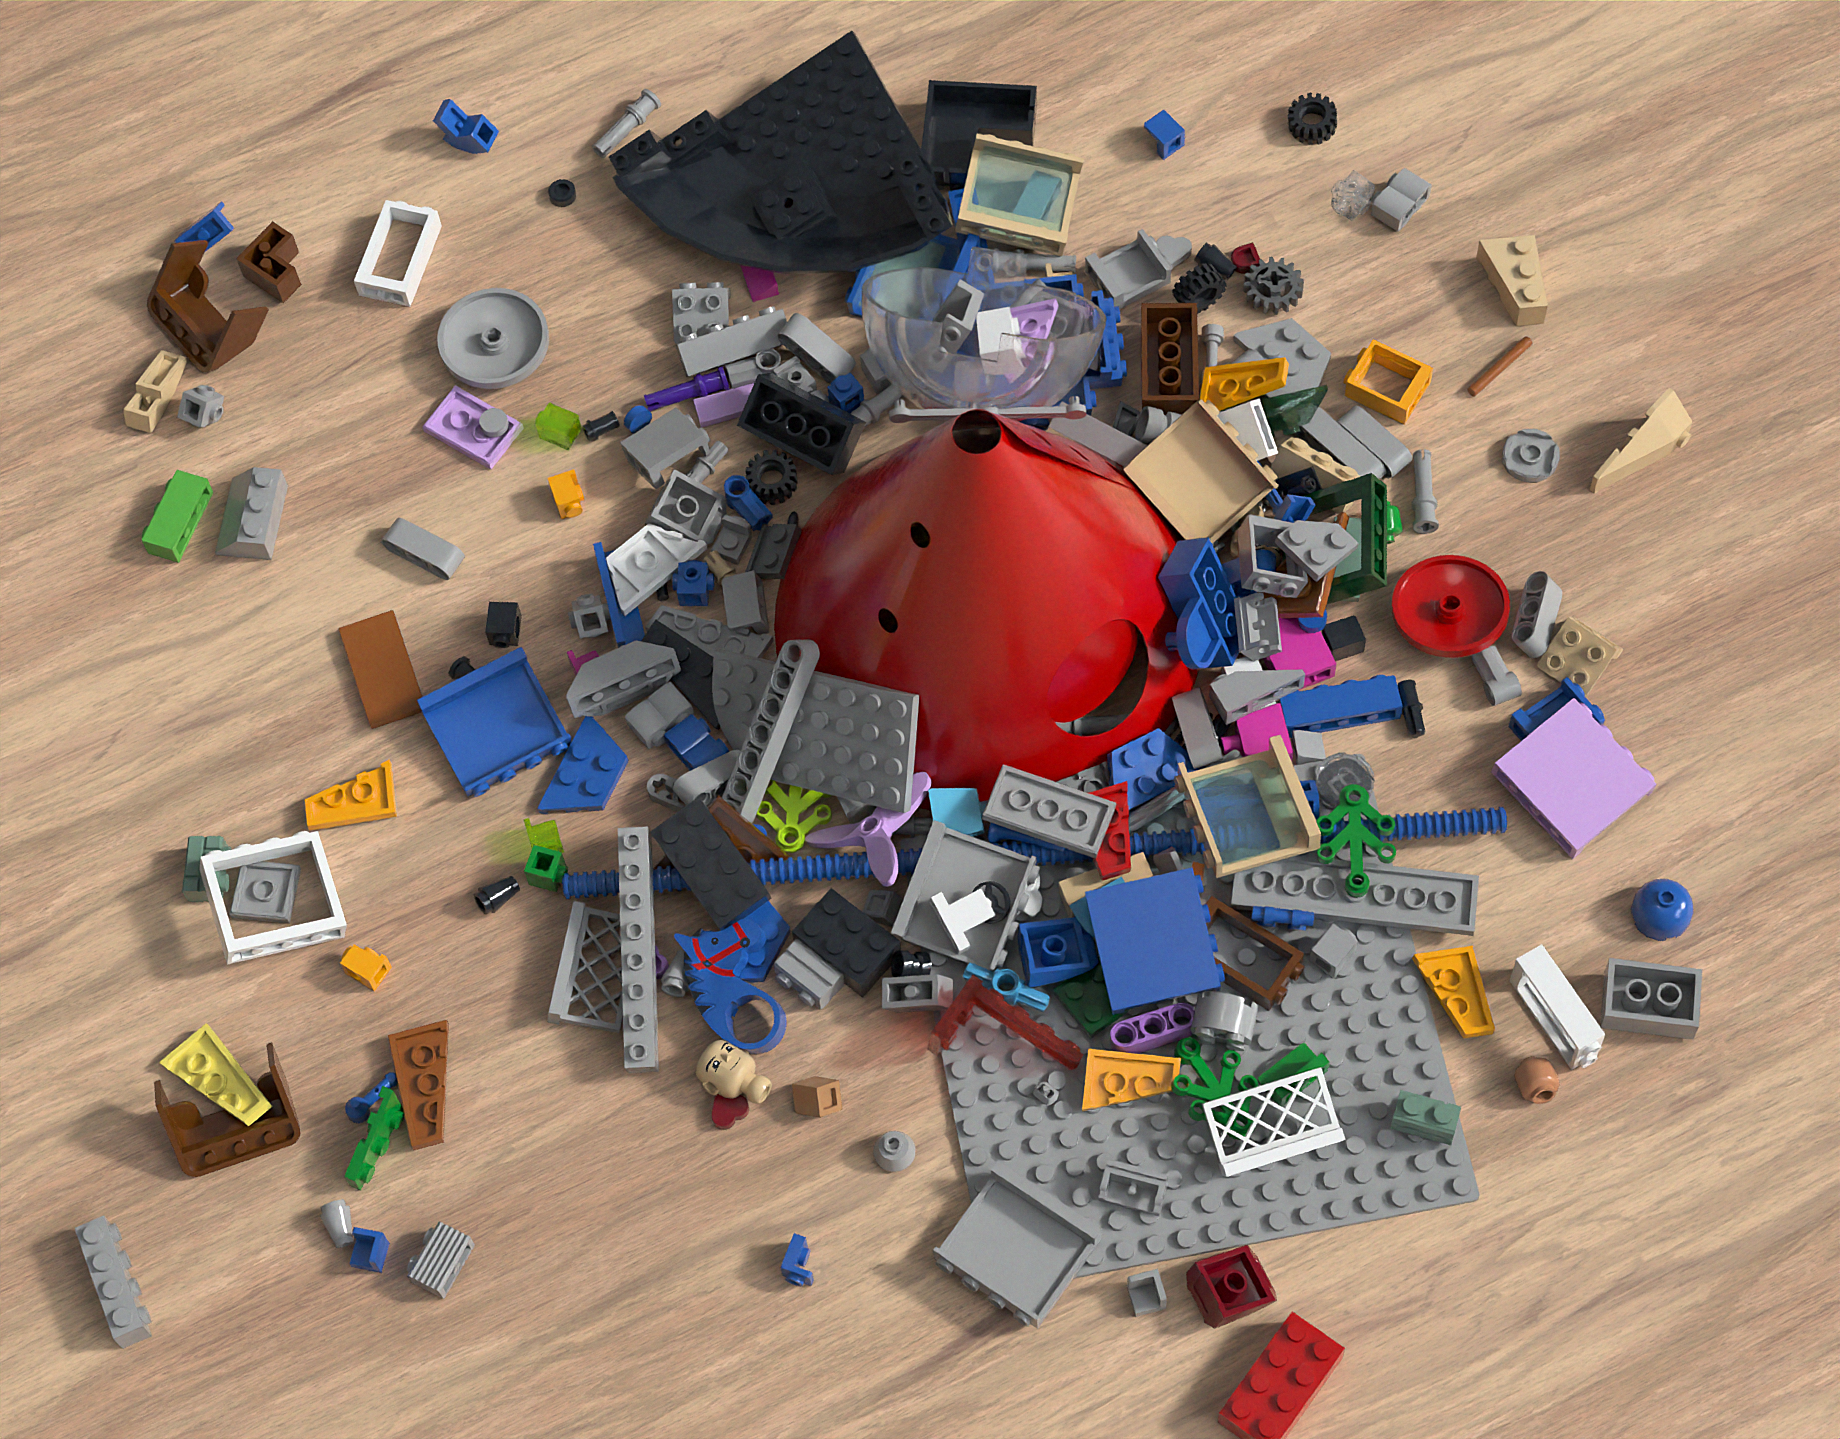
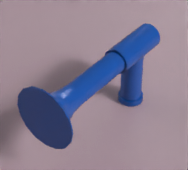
(997, 833)

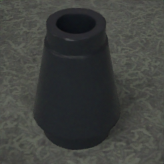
(1212, 255)
(496, 894)

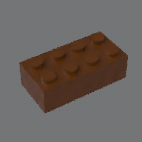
(1169, 356)

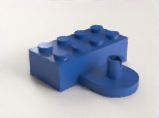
(1203, 605)

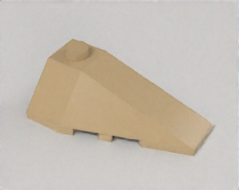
(1659, 435)

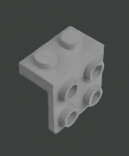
(699, 308)

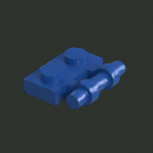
(1295, 918)

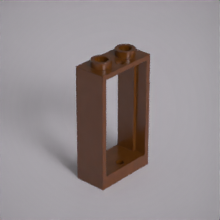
(1239, 982)

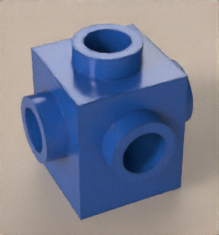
(693, 583)

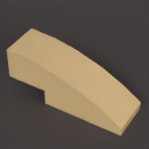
(154, 391)

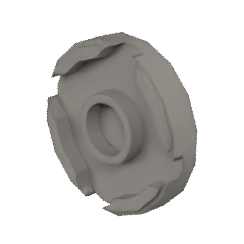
(1530, 455)

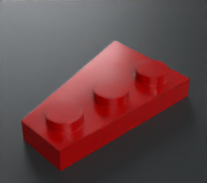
(1114, 853)

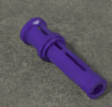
(701, 385)

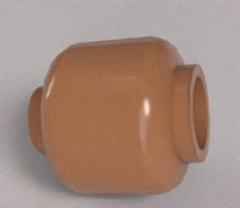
(1537, 1079)

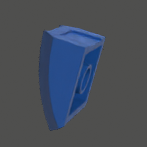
(1055, 950)

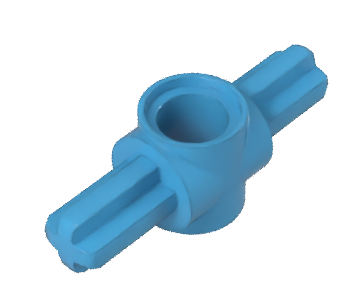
(1020, 992)

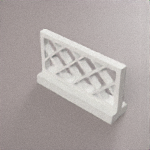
(1280, 1148)

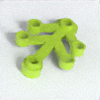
(793, 806)

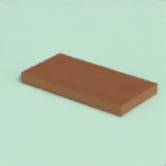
(381, 669)

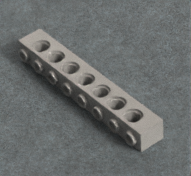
(638, 950)

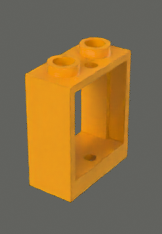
(1397, 362)

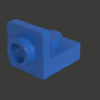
(797, 1256)

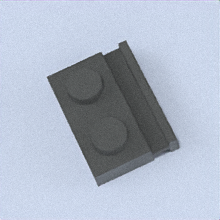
(774, 550)

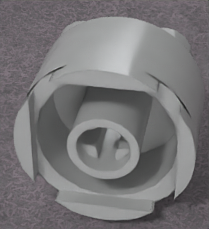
(1224, 1020)

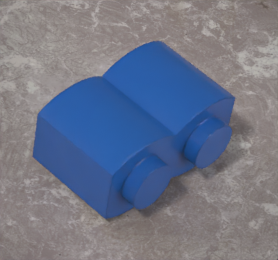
(693, 743)

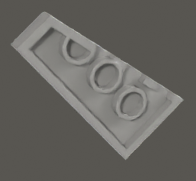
(712, 634)

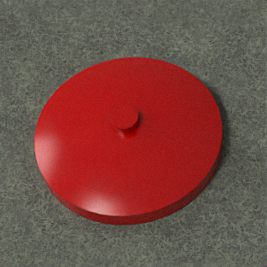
(1450, 606)

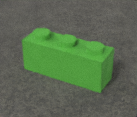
(177, 515)

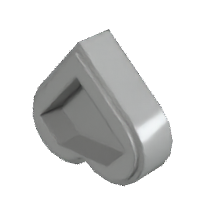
(1175, 249)

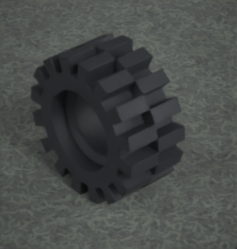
(1312, 131)
(1200, 287)
(772, 463)

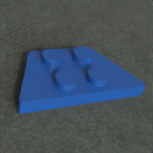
(1147, 766)
(586, 772)
(776, 932)

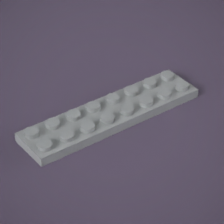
(1394, 899)

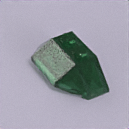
(1291, 409)

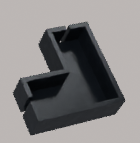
(965, 109)

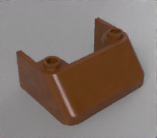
(190, 318)
(222, 1139)

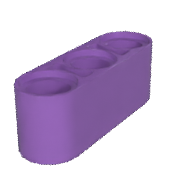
(1163, 1019)

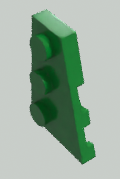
(379, 1130)

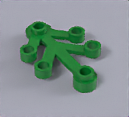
(1356, 834)
(1213, 1088)

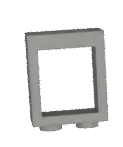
(1259, 531)

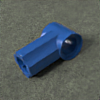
(747, 503)

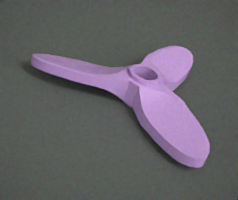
(875, 833)

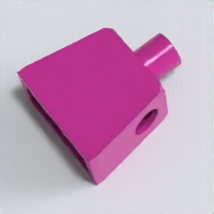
(1255, 730)

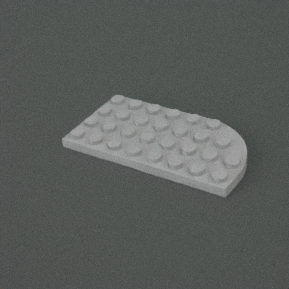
(843, 740)

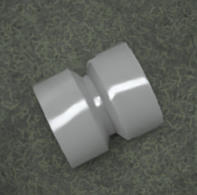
(1152, 423)

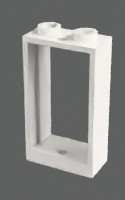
(389, 289)
(1557, 1008)

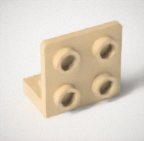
(1578, 654)

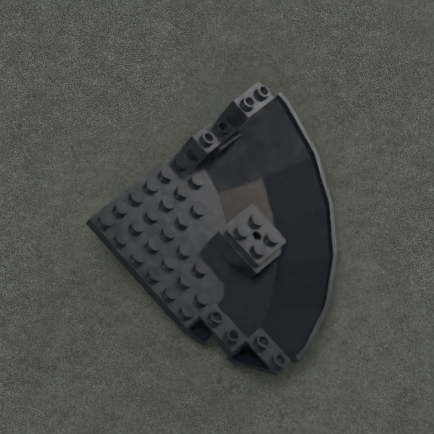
(811, 137)

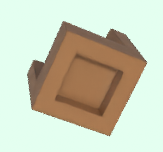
(817, 1096)

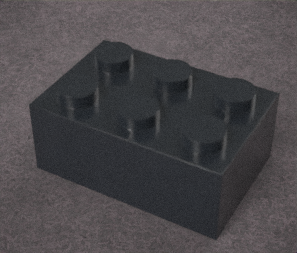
(848, 941)

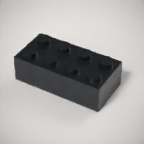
(801, 423)
(710, 864)

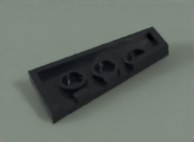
(695, 666)

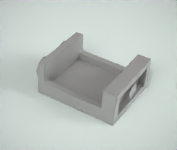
(1130, 271)
(958, 315)
(663, 444)

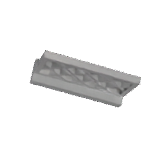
(569, 970)

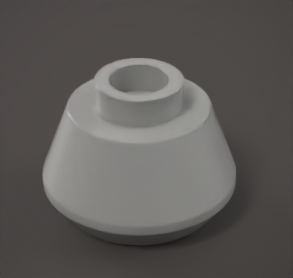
(894, 1151)

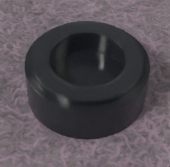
(562, 193)

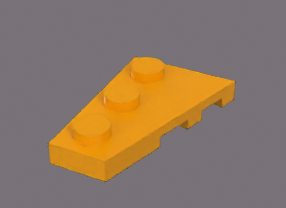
(1242, 381)
(357, 801)
(1459, 988)
(1126, 1077)

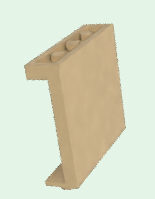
(1201, 474)

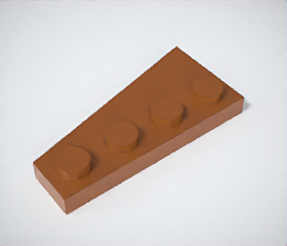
(421, 1076)

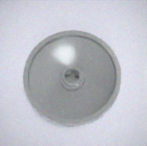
(493, 338)

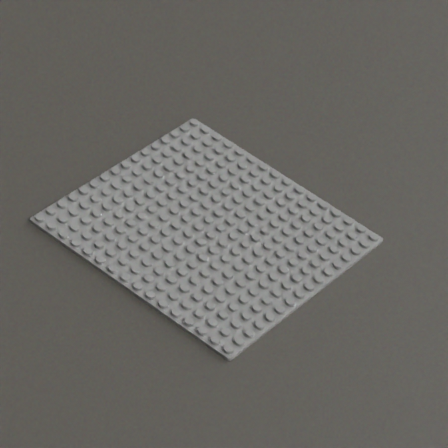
(1365, 1021)

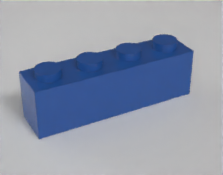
(1342, 705)

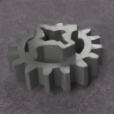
(1273, 285)

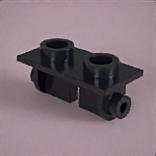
(1297, 484)

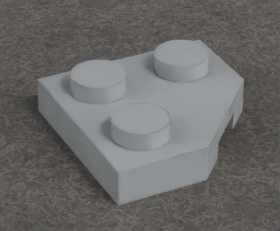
(1316, 546)

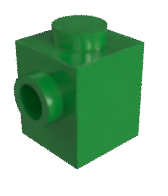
(545, 868)

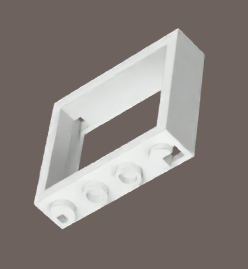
(281, 939)

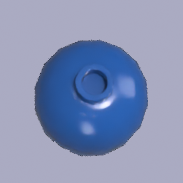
(1662, 909)

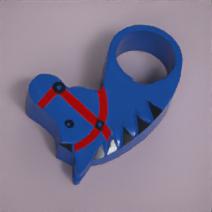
(713, 973)

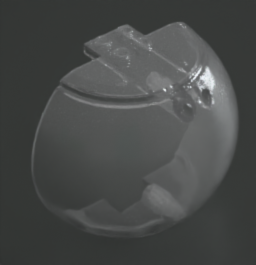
(1028, 370)

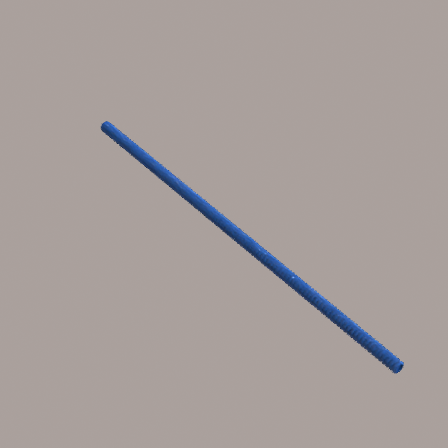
(1151, 844)

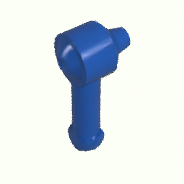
(359, 1108)

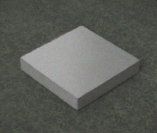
(265, 892)

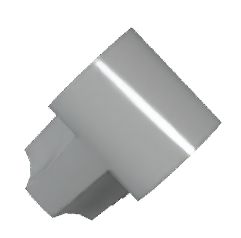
(746, 371)
(1498, 682)

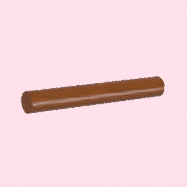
(1499, 366)

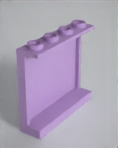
(1573, 777)

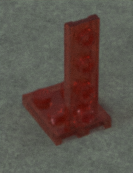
(1012, 1017)

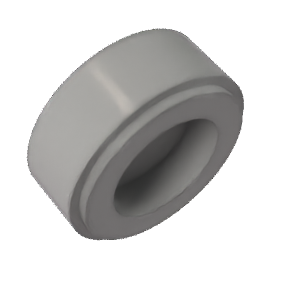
(493, 422)

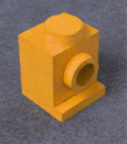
(566, 494)
(365, 966)

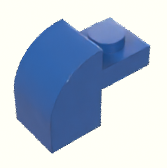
(464, 132)

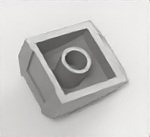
(688, 508)

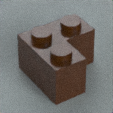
(268, 260)

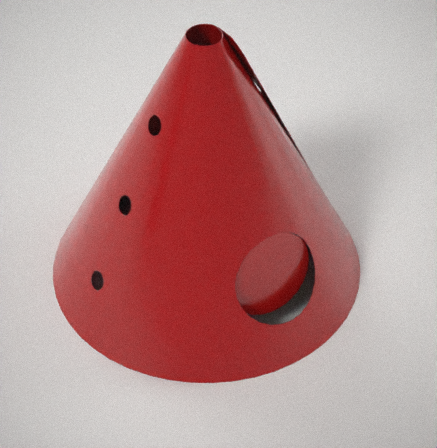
(1009, 609)

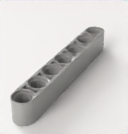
(1326, 434)
(773, 720)

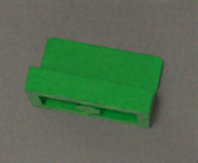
(1296, 1062)

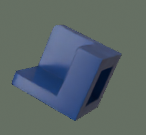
(1167, 132)
(369, 1250)

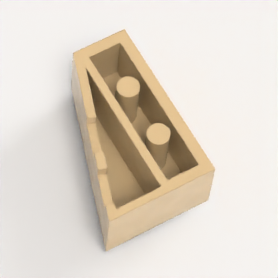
(1517, 275)

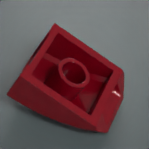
(1229, 1286)

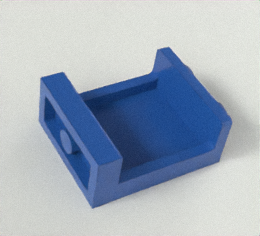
(1526, 722)

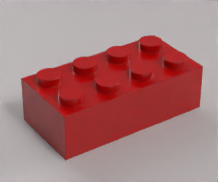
(1281, 1382)

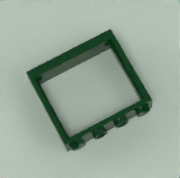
(1373, 533)

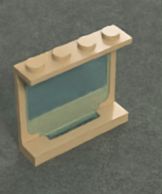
(1019, 194)
(1249, 810)

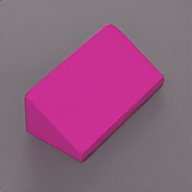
(760, 283)

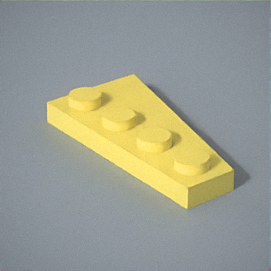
(215, 1073)

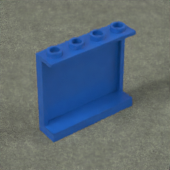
(494, 723)
(1154, 939)

